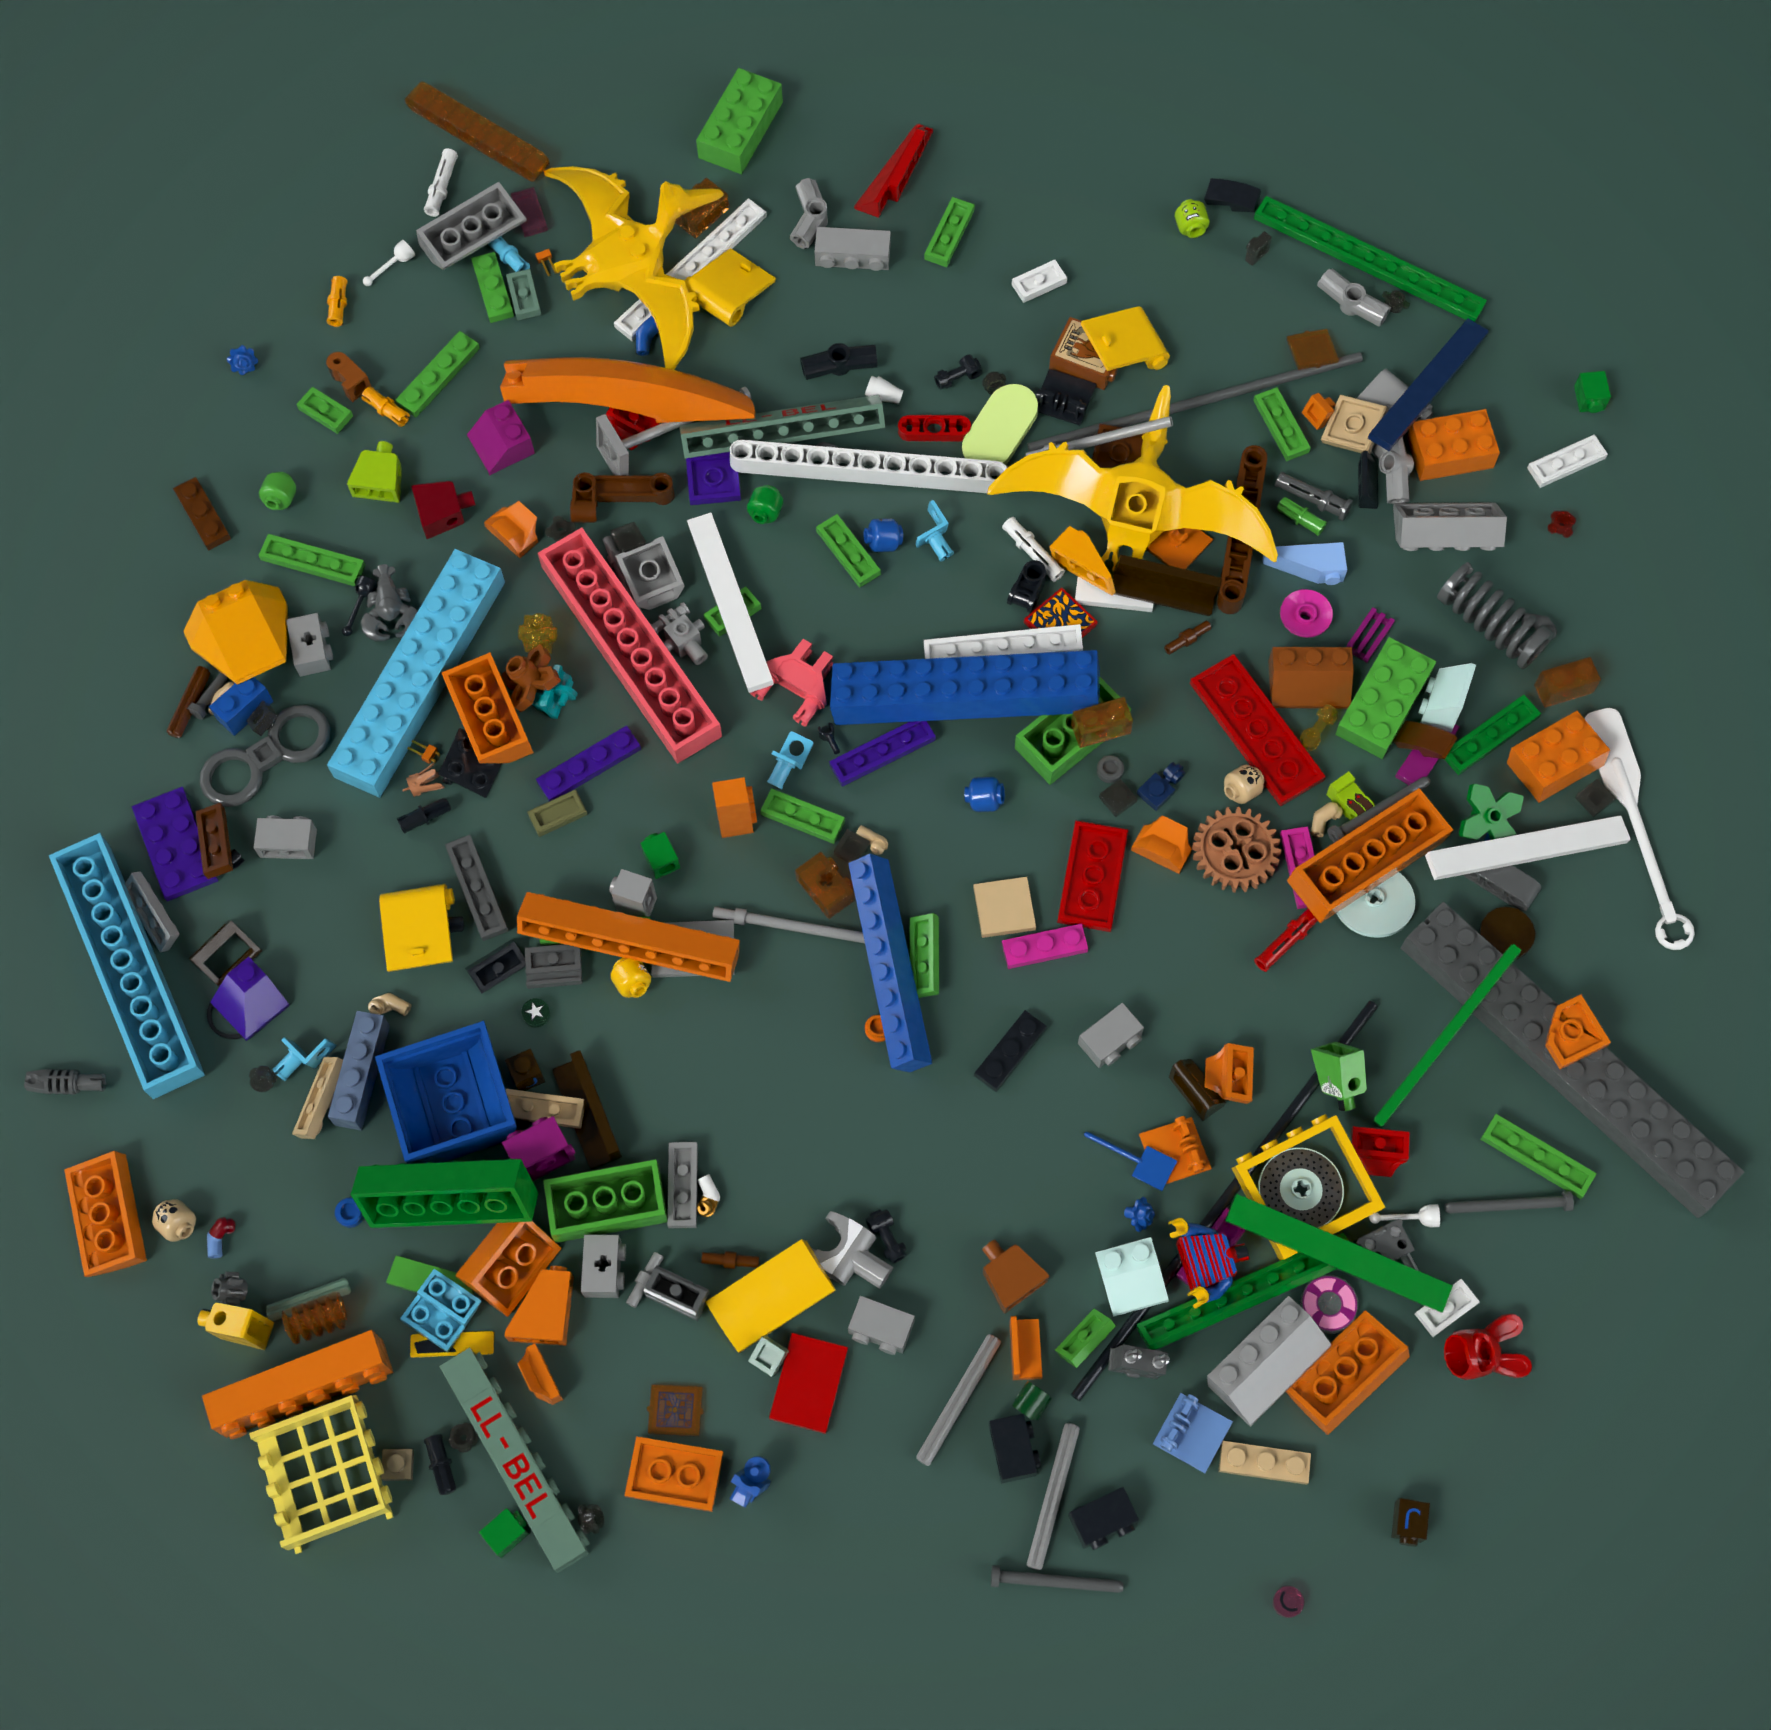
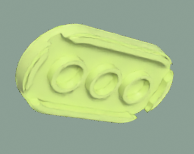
(1001, 424)

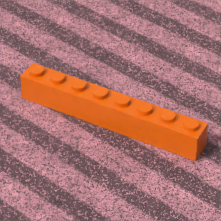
(628, 936)

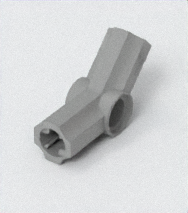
(814, 213)

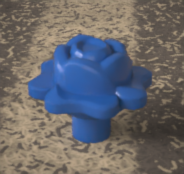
(242, 360)
(1140, 1214)

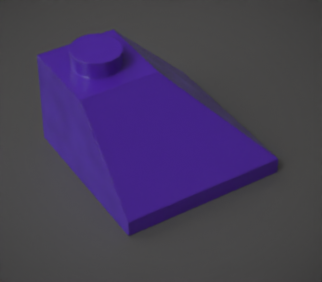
(248, 999)

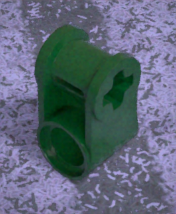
(1032, 1401)

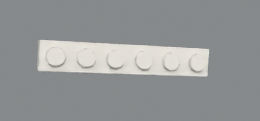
(1006, 643)

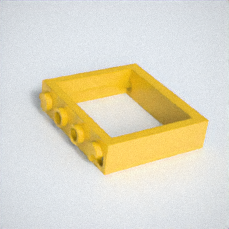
(1295, 1137)

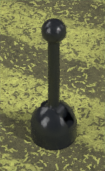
(363, 587)

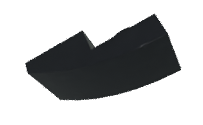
(1230, 193)

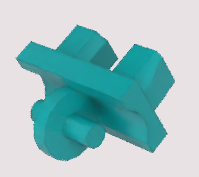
(554, 699)

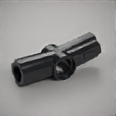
(852, 358)

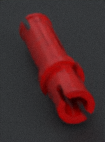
(1267, 958)

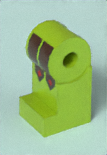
(1349, 796)

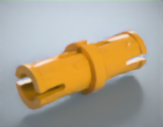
(337, 301)
(385, 406)

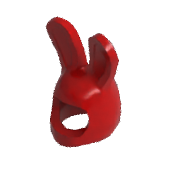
(1478, 1351)

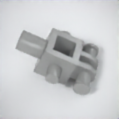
(682, 633)

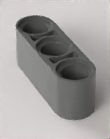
(1508, 885)

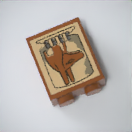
(1077, 356)

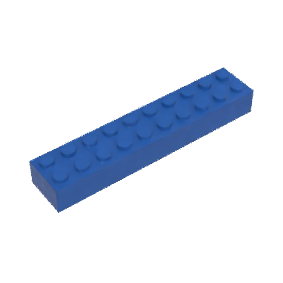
(964, 687)

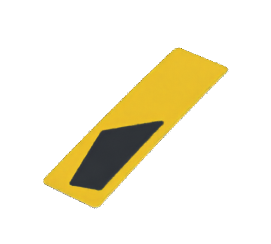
(477, 1341)

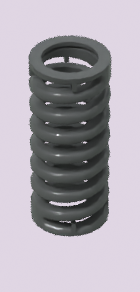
(1527, 651)

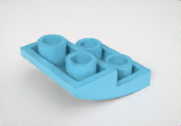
(441, 1310)

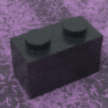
(1013, 1448)
(1103, 1519)

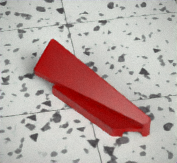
(896, 172)

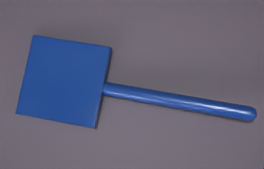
(1152, 1168)

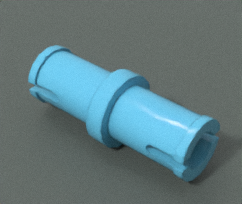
(509, 254)

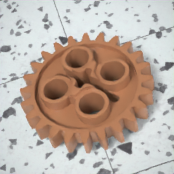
(1258, 840)

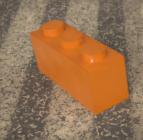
(734, 807)

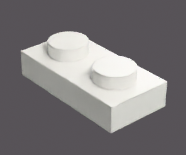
(1039, 281)
(1458, 1303)

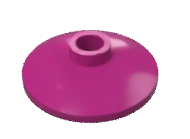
(1310, 604)

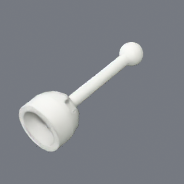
(402, 253)
(1428, 1215)

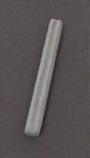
(958, 1400)
(1053, 1496)

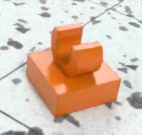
(1318, 410)

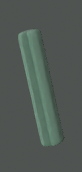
(274, 1310)

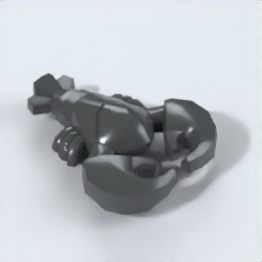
(387, 606)

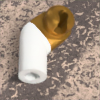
(710, 1197)

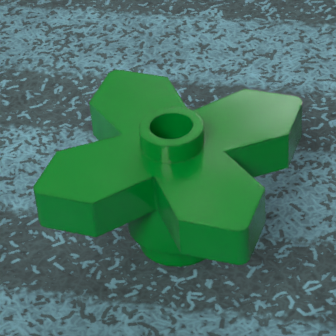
(1489, 814)

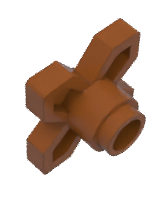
(529, 674)

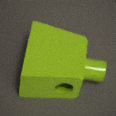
(377, 475)

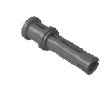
(1327, 497)

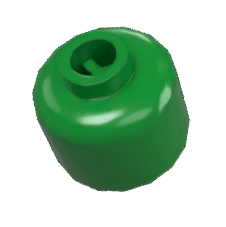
(765, 504)

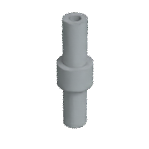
(642, 1279)

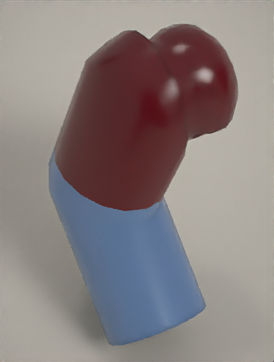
(215, 1236)

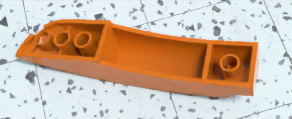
(624, 386)

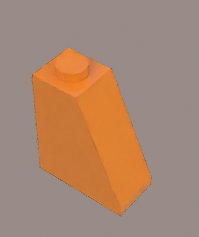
(545, 1310)

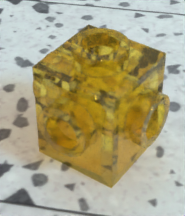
(537, 630)

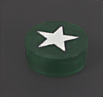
(535, 1012)

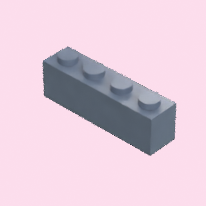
(358, 1070)

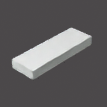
(1567, 461)
(1093, 596)

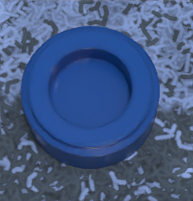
(348, 1213)

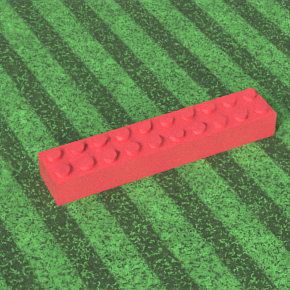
(630, 645)

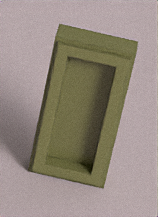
(557, 813)

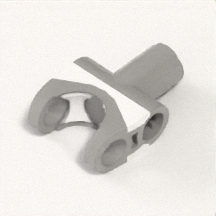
(852, 1254)

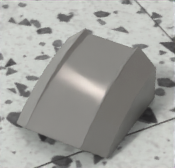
(650, 574)

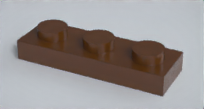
(202, 513)
(214, 840)

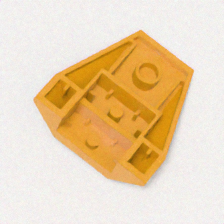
(240, 629)

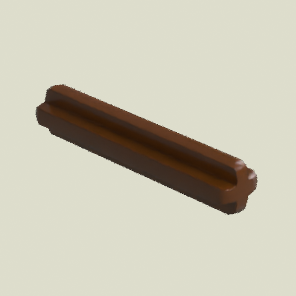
(191, 695)

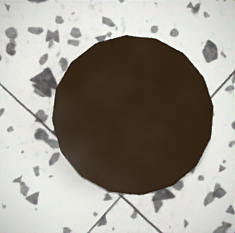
(1507, 927)

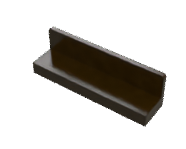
(1165, 585)
(595, 1133)

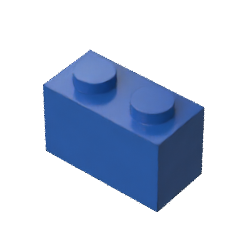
(239, 703)

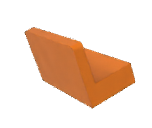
(1025, 1349)

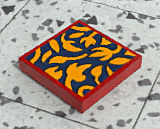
(1060, 611)

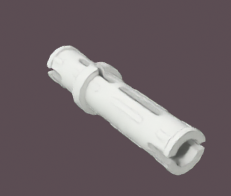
(437, 191)
(1013, 528)

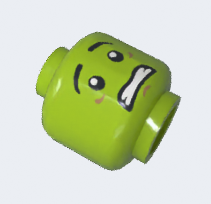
(1192, 218)

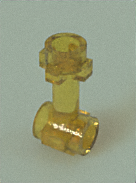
(1311, 737)

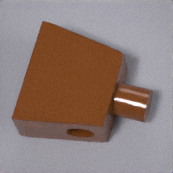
(1012, 1274)

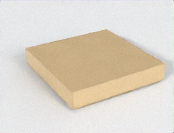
(1352, 423)
(1004, 907)

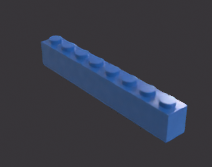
(890, 963)

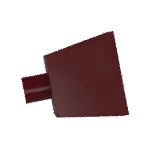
(440, 506)

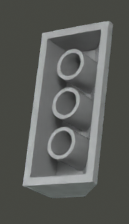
(469, 226)
(1449, 525)
(1268, 1361)

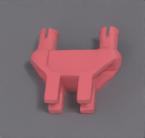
(801, 678)

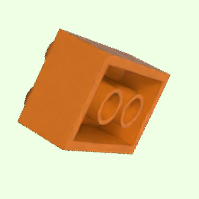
(1453, 445)
(1558, 756)

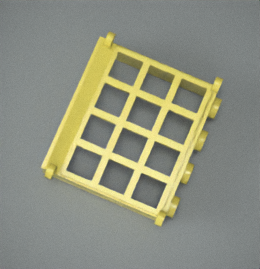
(280, 1488)

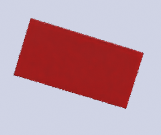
(1092, 876)

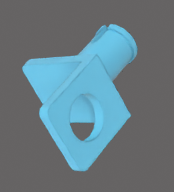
(934, 535)
(787, 761)
(297, 1056)

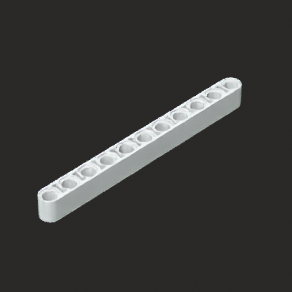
(855, 469)

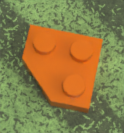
(1574, 1033)

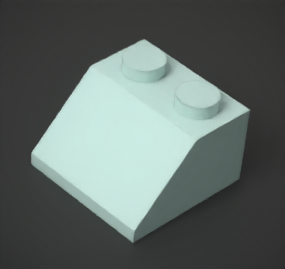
(1446, 696)
(1132, 1276)

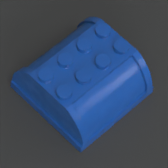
(446, 1095)

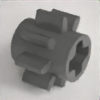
(229, 1289)

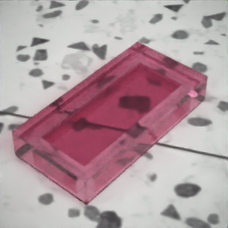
(529, 205)

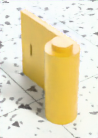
(728, 286)
(1126, 339)
(416, 927)

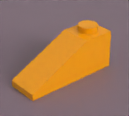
(1078, 555)

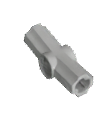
(1344, 291)
(1397, 467)

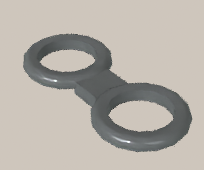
(264, 755)

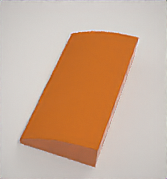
(105, 1214)
(1348, 1372)

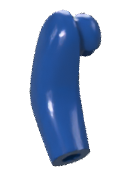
(644, 336)

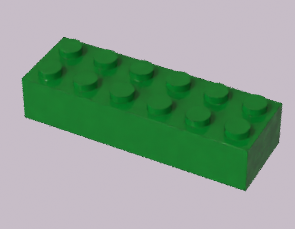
(445, 1193)

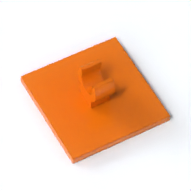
(1179, 546)

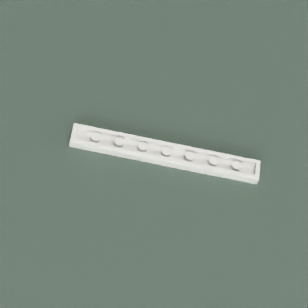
(724, 237)
(730, 603)
(1527, 847)

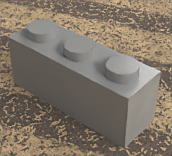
(852, 248)

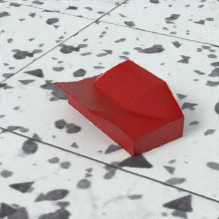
(629, 423)
(1380, 1149)

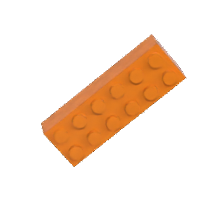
(1369, 855)
(298, 1385)

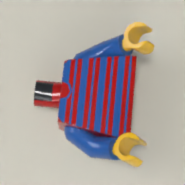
(1206, 1260)

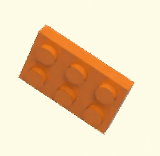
(674, 1474)

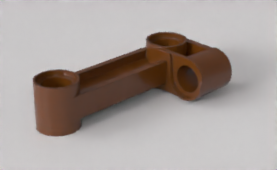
(616, 489)

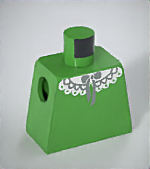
(1340, 1072)

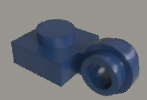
(1157, 790)

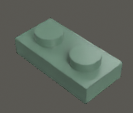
(523, 294)

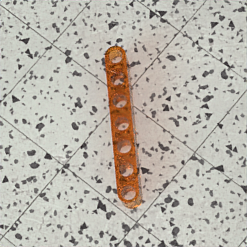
(477, 131)

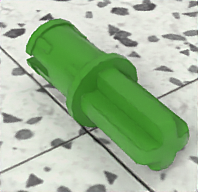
(1301, 516)

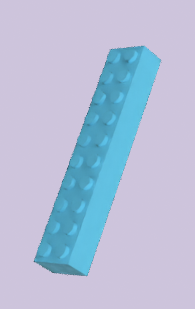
(413, 673)
(126, 966)

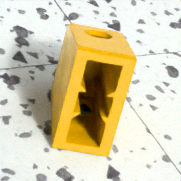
(236, 1325)

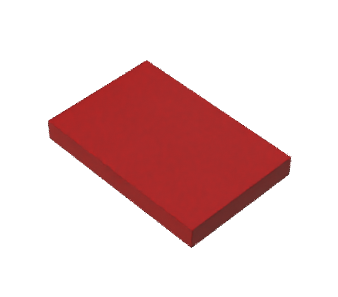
(808, 1383)

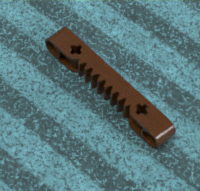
(1237, 553)

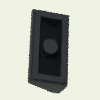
(1367, 481)
(496, 966)

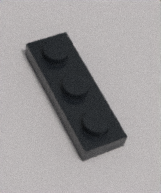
(1010, 1051)

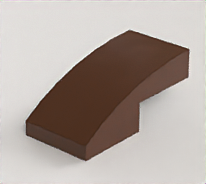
(1427, 739)

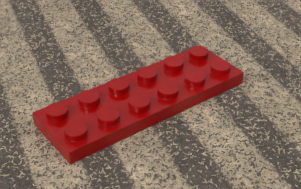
(1257, 729)

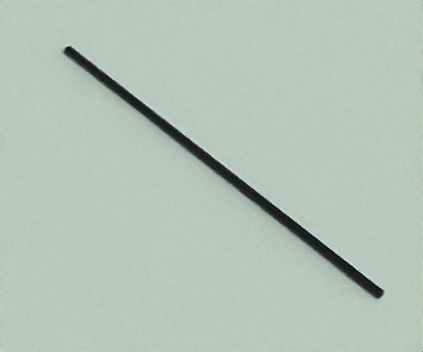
(1219, 1207)

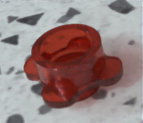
(1562, 517)

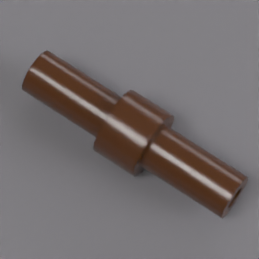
(1187, 637)
(730, 1260)

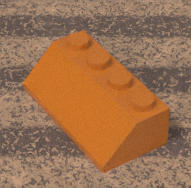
(487, 711)

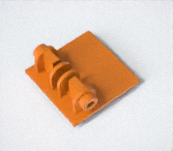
(1181, 1143)

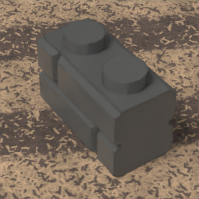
(676, 1293)

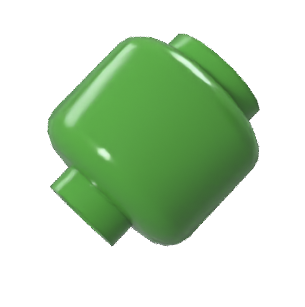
(277, 491)

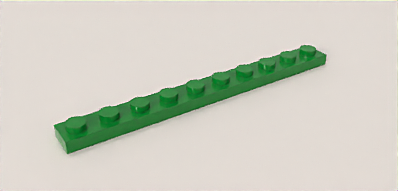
(1370, 259)

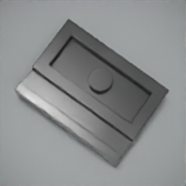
(553, 966)

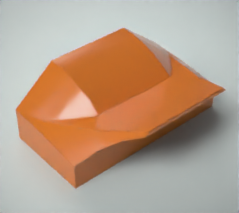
(514, 528)
(1164, 843)
(1231, 1073)
(538, 1376)

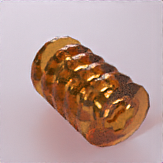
(315, 1319)

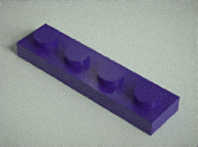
(881, 751)
(588, 764)

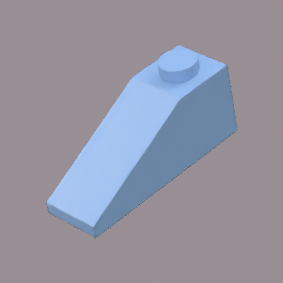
(1312, 562)

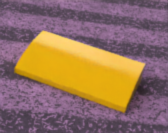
(770, 1295)

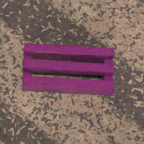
(1380, 618)

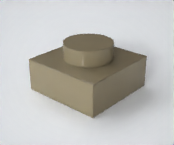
(397, 1464)

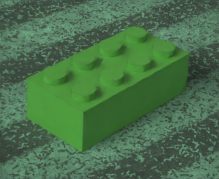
(739, 121)
(1385, 698)
(1051, 742)
(605, 1201)

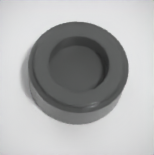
(1110, 769)

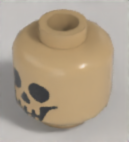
(1243, 784)
(172, 1219)

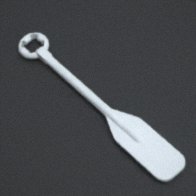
(1622, 779)

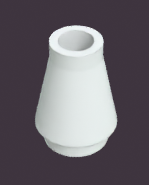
(884, 389)

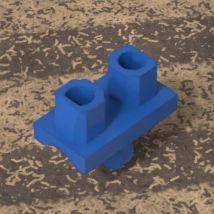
(751, 1481)

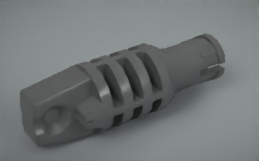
(63, 1081)

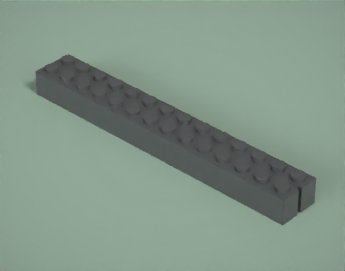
(1596, 1085)

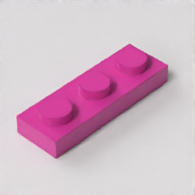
(1297, 850)
(1044, 946)

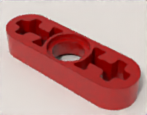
(926, 420)

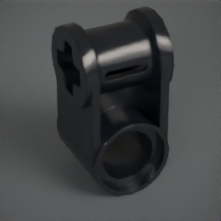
(1027, 590)

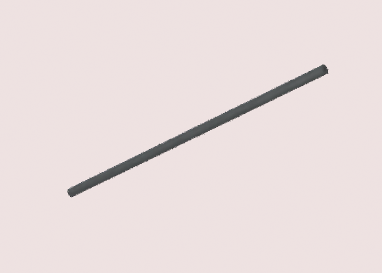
(1200, 400)

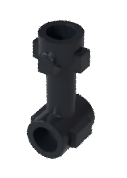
(968, 366)
(880, 1222)

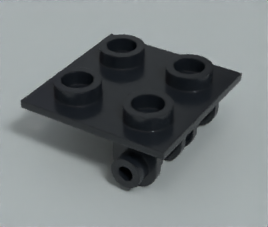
(1064, 396)
(464, 769)

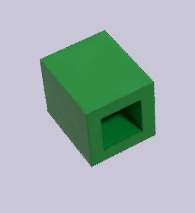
(1592, 391)
(660, 854)
(505, 1532)

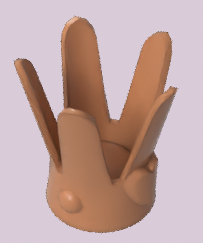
(418, 780)

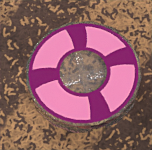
(1330, 1303)

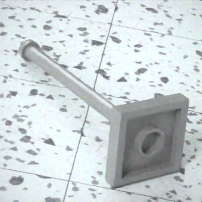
(615, 450)

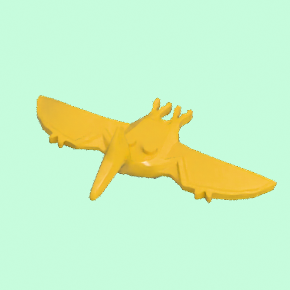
(631, 253)
(1139, 497)

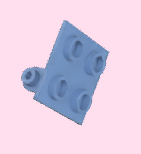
(1192, 1432)

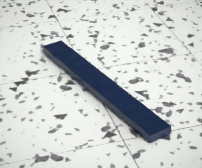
(1427, 385)

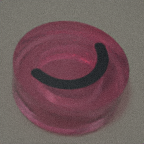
(1288, 1602)

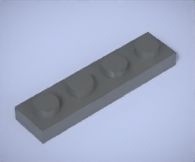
(476, 888)

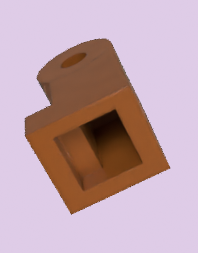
(346, 371)

